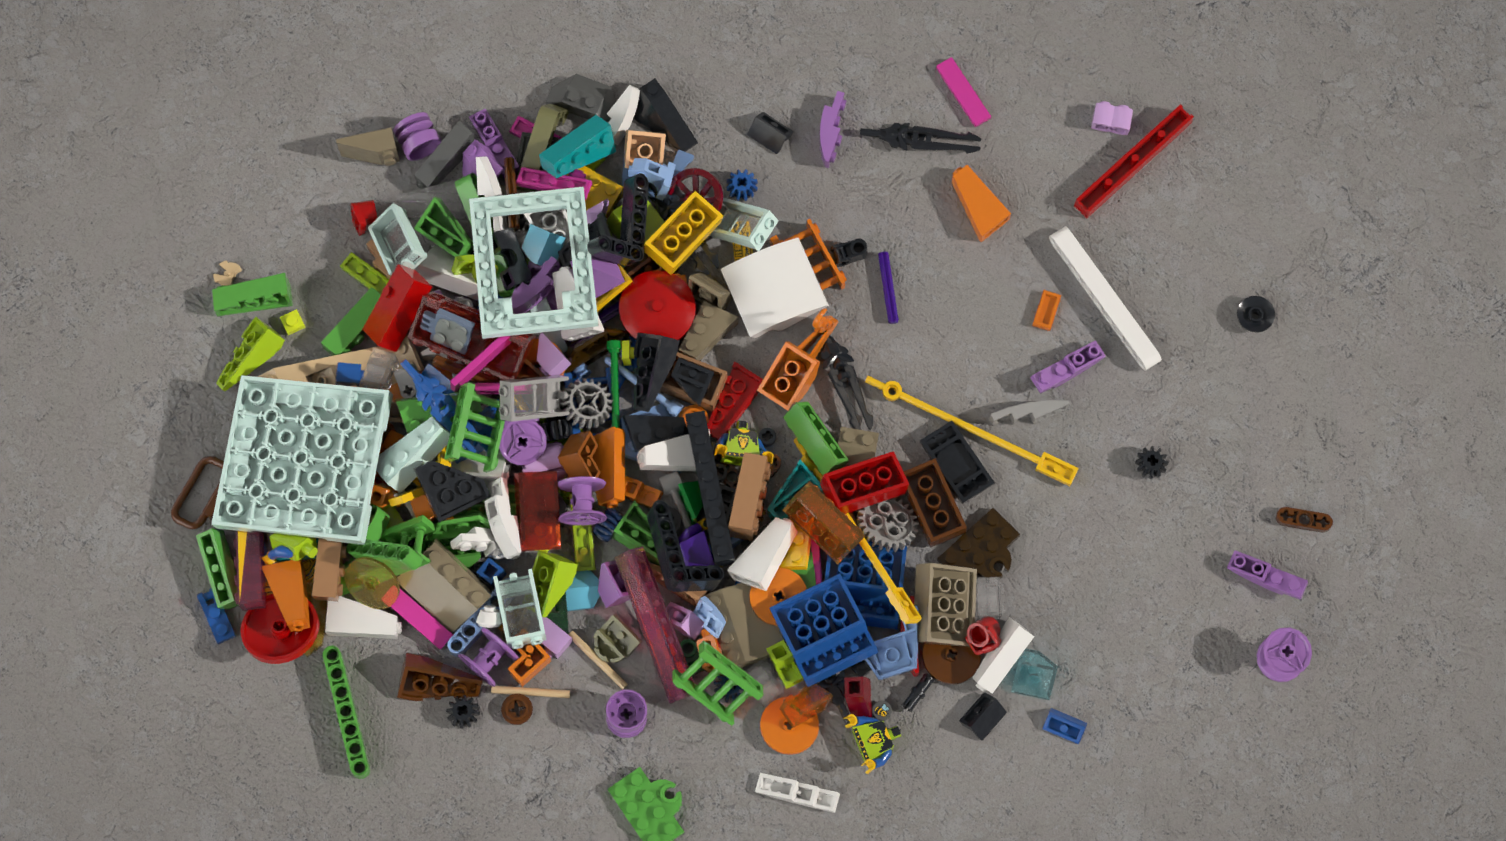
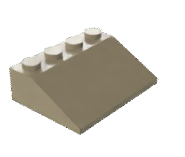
(445, 587)
(945, 603)
(744, 634)

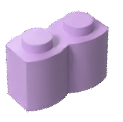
(1112, 118)

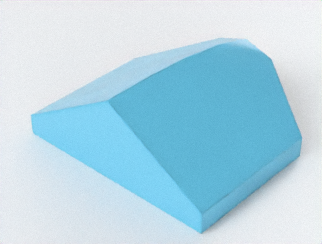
(541, 244)
(583, 591)

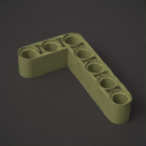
(547, 120)

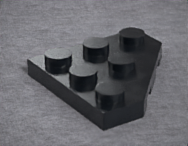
(449, 489)

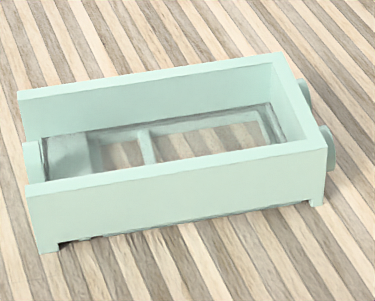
(745, 224)
(396, 239)
(520, 610)

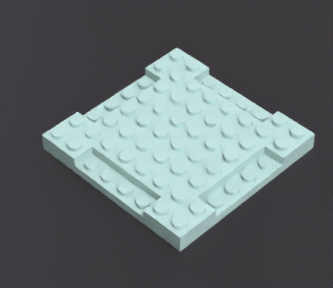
(302, 459)

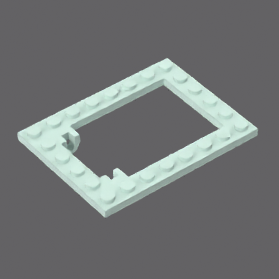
(578, 305)

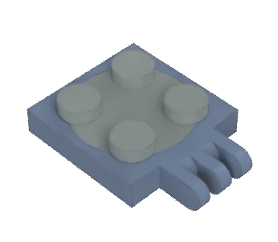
(448, 329)

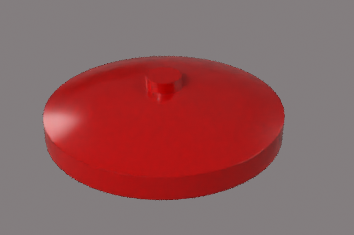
(657, 305)
(269, 637)

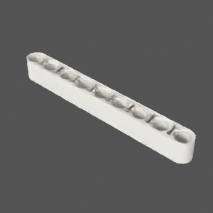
(1105, 298)

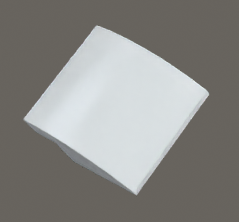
(774, 287)

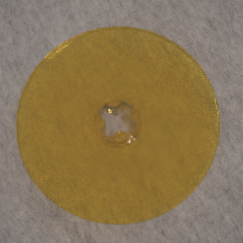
(358, 581)

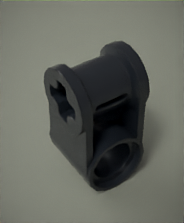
(848, 253)

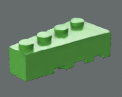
(253, 295)
(414, 414)

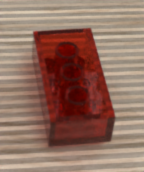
(537, 510)

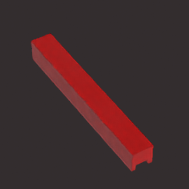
(1133, 161)

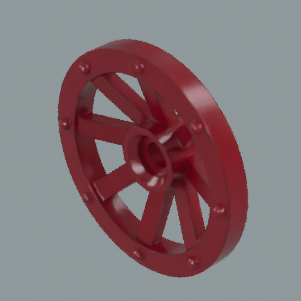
(717, 201)

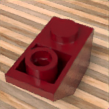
(858, 696)

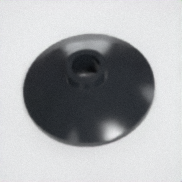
(1259, 306)

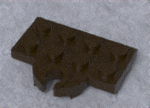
(983, 546)

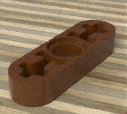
(1311, 514)

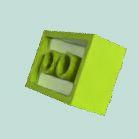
(552, 579)

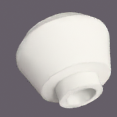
(489, 617)

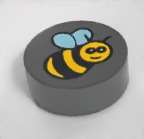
(881, 710)

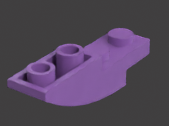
(829, 130)
(491, 137)
(527, 297)
(1068, 368)
(1267, 576)

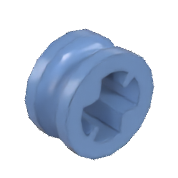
(581, 372)

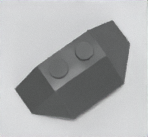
(583, 97)

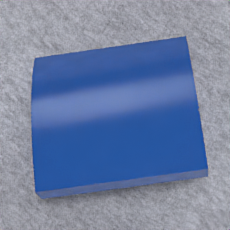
(867, 585)
(824, 630)

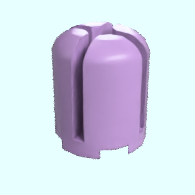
(548, 461)

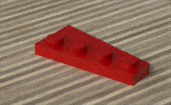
(734, 400)

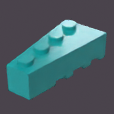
(579, 148)

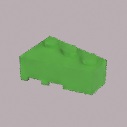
(443, 229)
(635, 532)

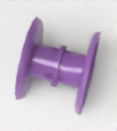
(525, 449)
(582, 500)
(1284, 654)
(488, 656)

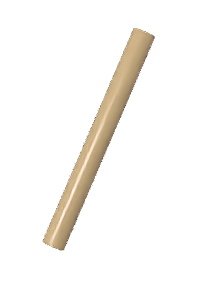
(602, 664)
(531, 691)

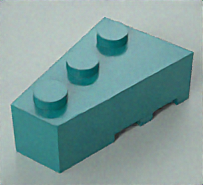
(795, 482)

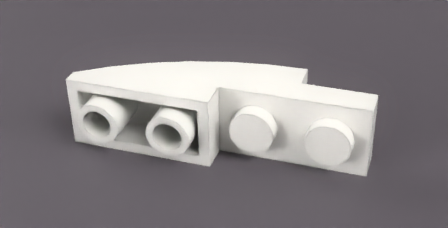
(502, 523)
(480, 540)

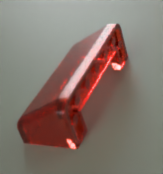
(505, 365)

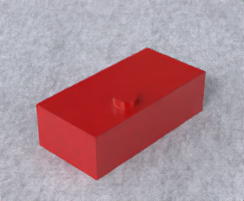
(396, 308)
(865, 483)

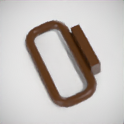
(210, 506)

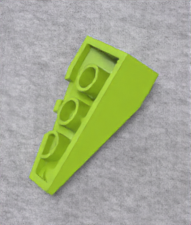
(257, 347)

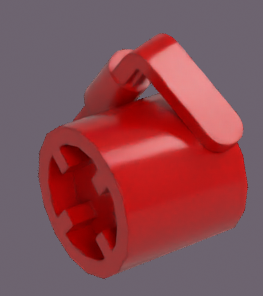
(363, 214)
(982, 633)

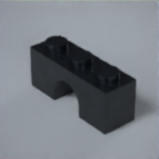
(506, 245)

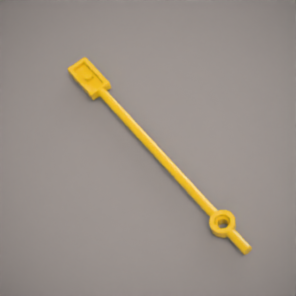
(1047, 464)
(897, 596)

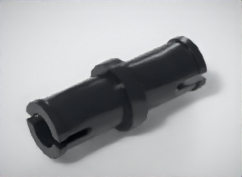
(917, 692)

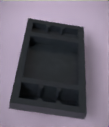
(957, 462)

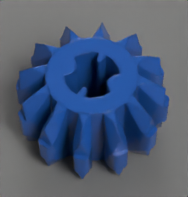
(742, 178)

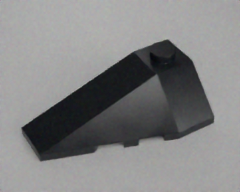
(654, 360)

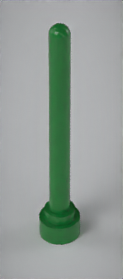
(614, 348)

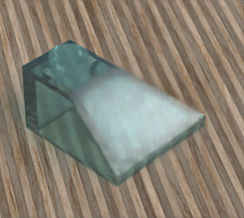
(1034, 675)

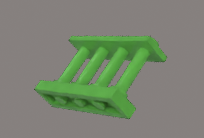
(460, 432)
(406, 531)
(721, 666)

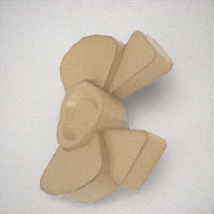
(229, 275)

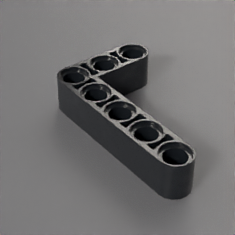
(631, 245)
(675, 573)

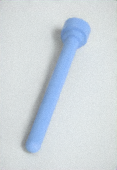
(673, 407)

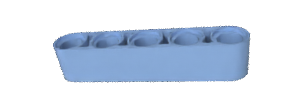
(468, 641)

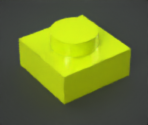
(292, 322)
(627, 353)

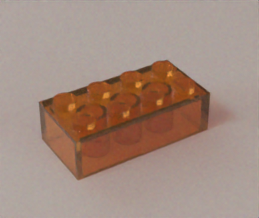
(823, 522)

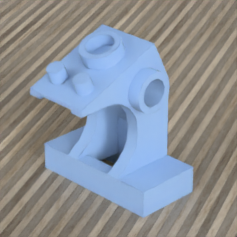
(656, 174)

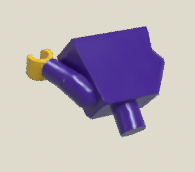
(695, 545)

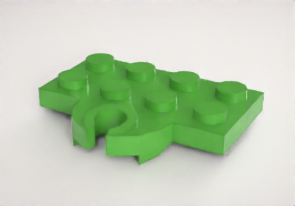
(647, 806)

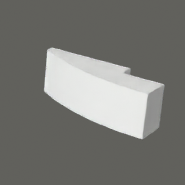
(623, 113)

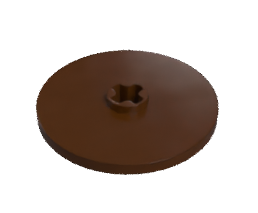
(948, 670)

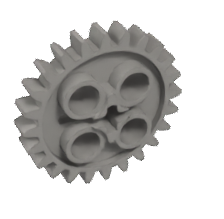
(888, 524)

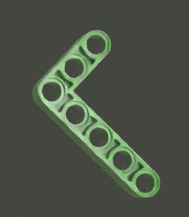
(390, 554)

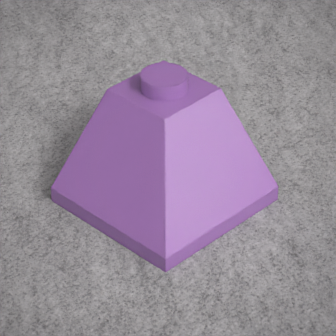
(475, 150)
(605, 275)
(611, 585)

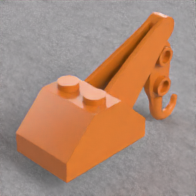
(794, 368)

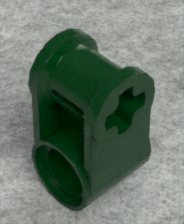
(692, 657)

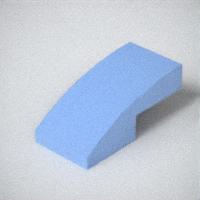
(711, 616)

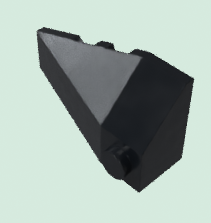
(661, 116)

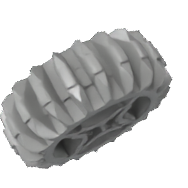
(595, 417)

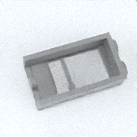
(531, 398)

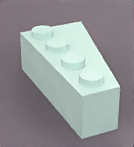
(416, 448)

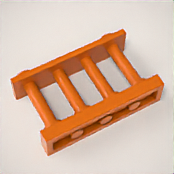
(813, 230)

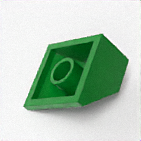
(692, 500)

